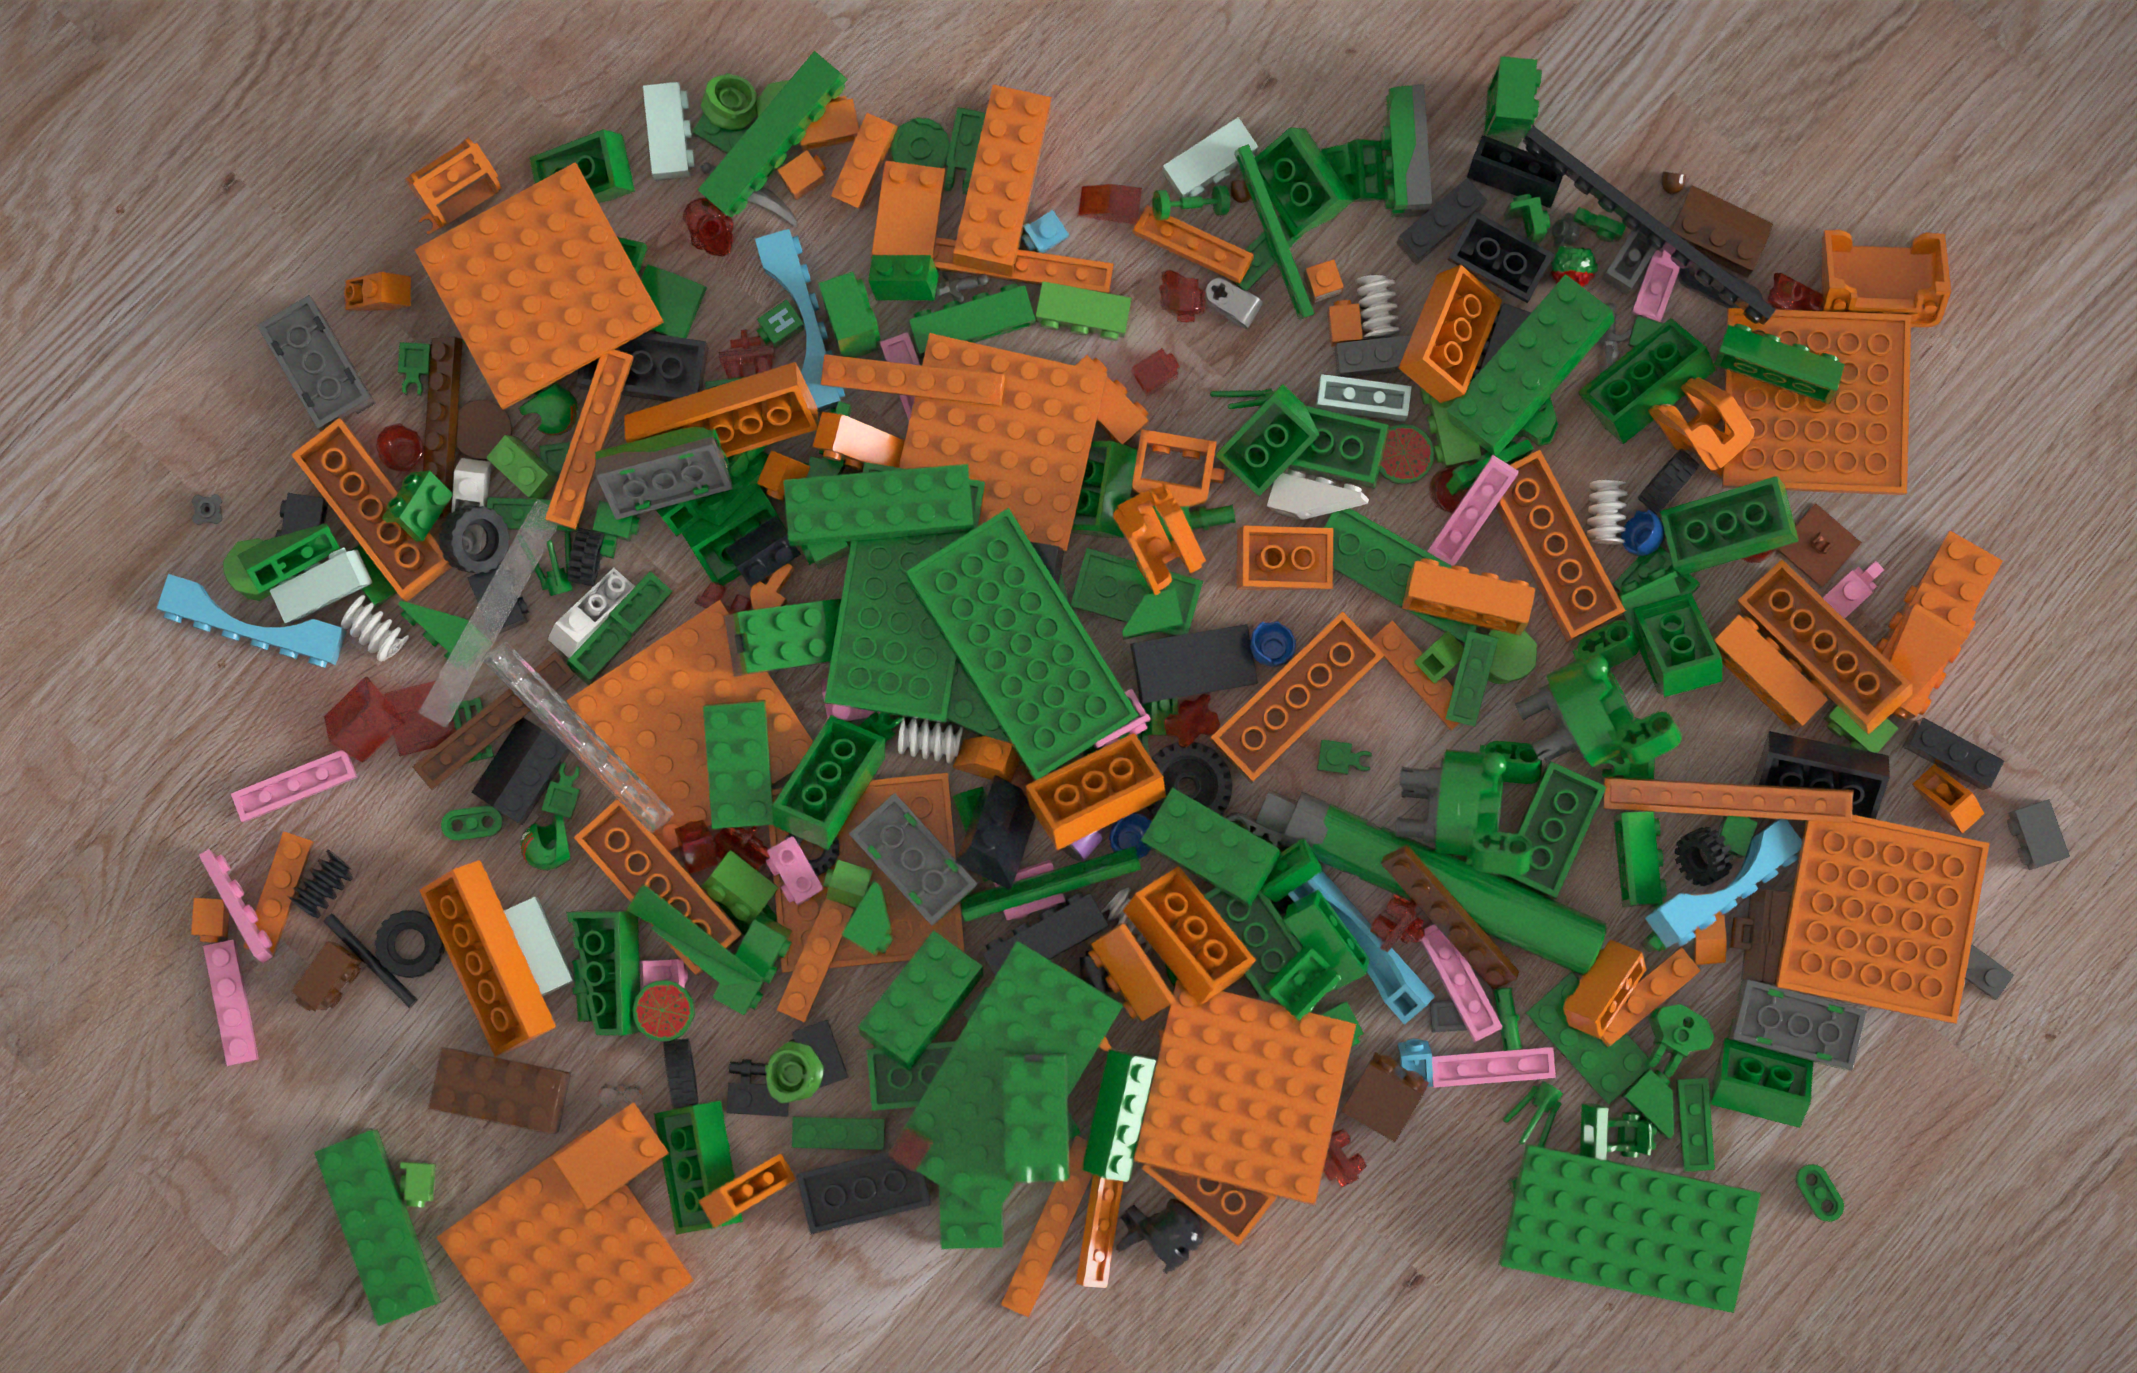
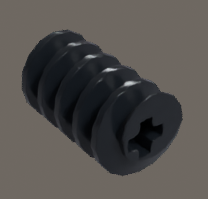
(322, 885)

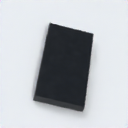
(1193, 663)

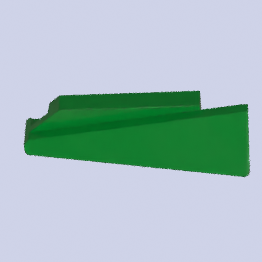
(691, 939)

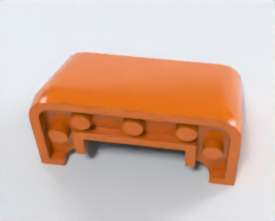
(1886, 278)

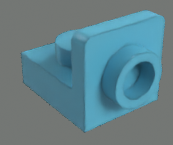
(1044, 233)
(1417, 1056)

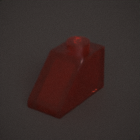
(1110, 203)

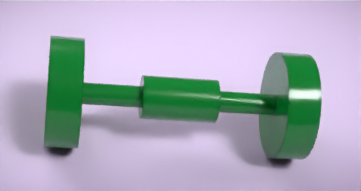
(1162, 205)

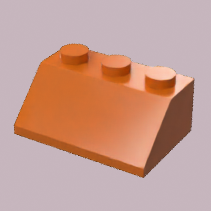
(1130, 973)

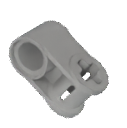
(1237, 306)

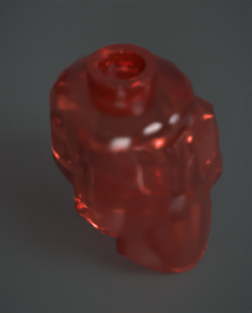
(708, 227)
(1182, 296)

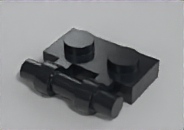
(752, 1098)

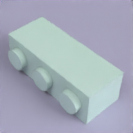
(668, 131)
(1208, 160)
(1363, 397)
(321, 585)
(539, 945)

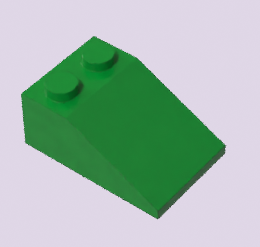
(600, 159)
(1679, 645)

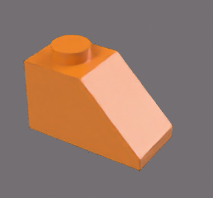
(835, 127)
(987, 758)
(1949, 798)

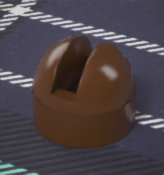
(1673, 182)
(1239, 191)

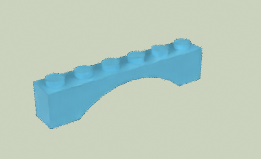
(780, 262)
(192, 602)
(1685, 912)
(1392, 976)

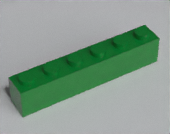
(773, 134)

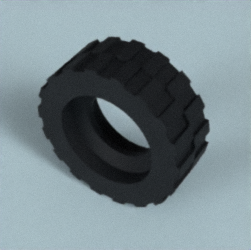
(1668, 481)
(496, 539)
(386, 944)
(680, 1073)

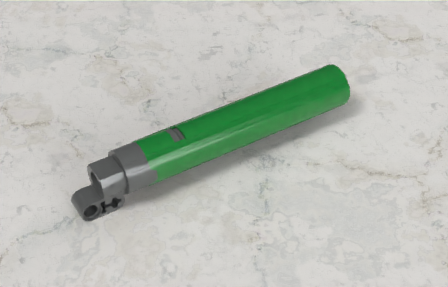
(1493, 902)

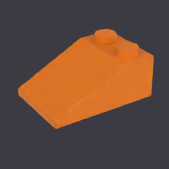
(908, 209)
(1284, 558)
(610, 1156)

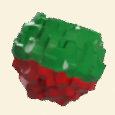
(1575, 263)

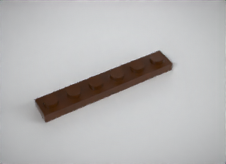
(442, 411)
(485, 727)
(1450, 917)

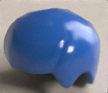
(1643, 533)
(1272, 644)
(1129, 832)

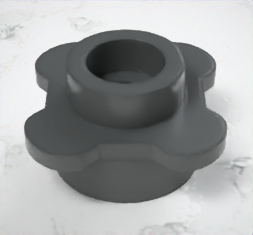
(1565, 230)
(213, 516)

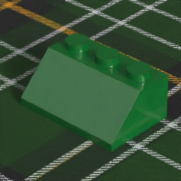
(1301, 181)
(1269, 440)
(1104, 487)
(710, 540)
(1639, 859)
(871, 923)
(1762, 1083)

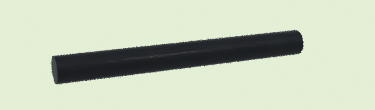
(371, 961)

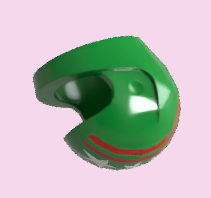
(557, 410)
(545, 846)

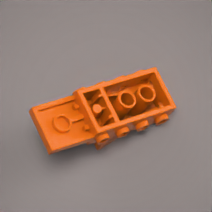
(1937, 618)

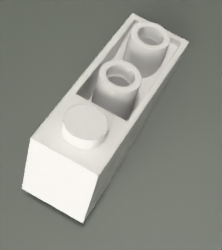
(471, 488)
(1306, 498)
(589, 612)

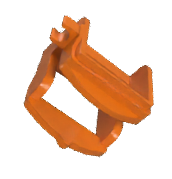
(451, 178)
(1699, 435)
(1191, 449)
(1148, 539)

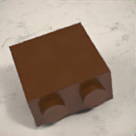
(326, 977)
(1385, 1096)

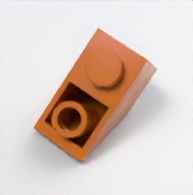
(378, 292)

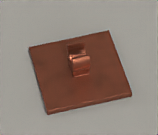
(1821, 545)

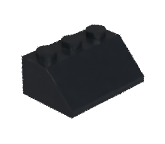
(1501, 256)
(521, 770)
(997, 833)

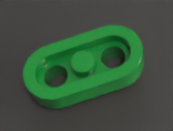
(472, 823)
(1821, 1190)

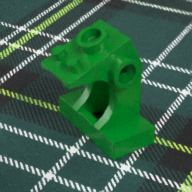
(1633, 1138)

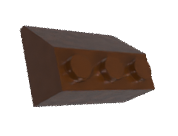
(1722, 231)

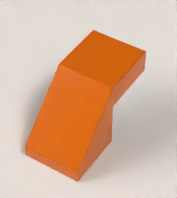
(1710, 942)

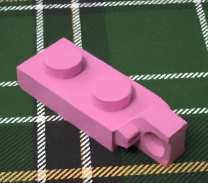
(1656, 287)
(1853, 589)

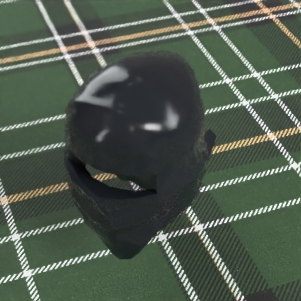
(1167, 1232)

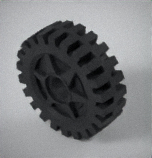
(1200, 765)

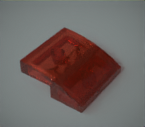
(418, 731)

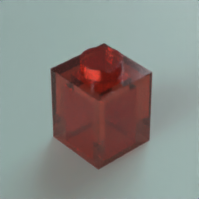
(1155, 371)
(696, 846)
(910, 1148)

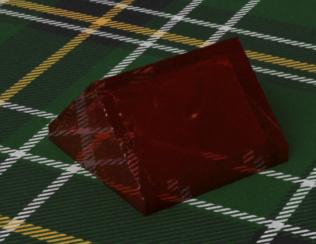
(362, 721)

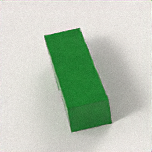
(619, 628)

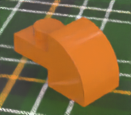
(768, 595)

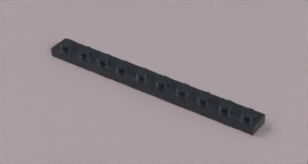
(1657, 233)

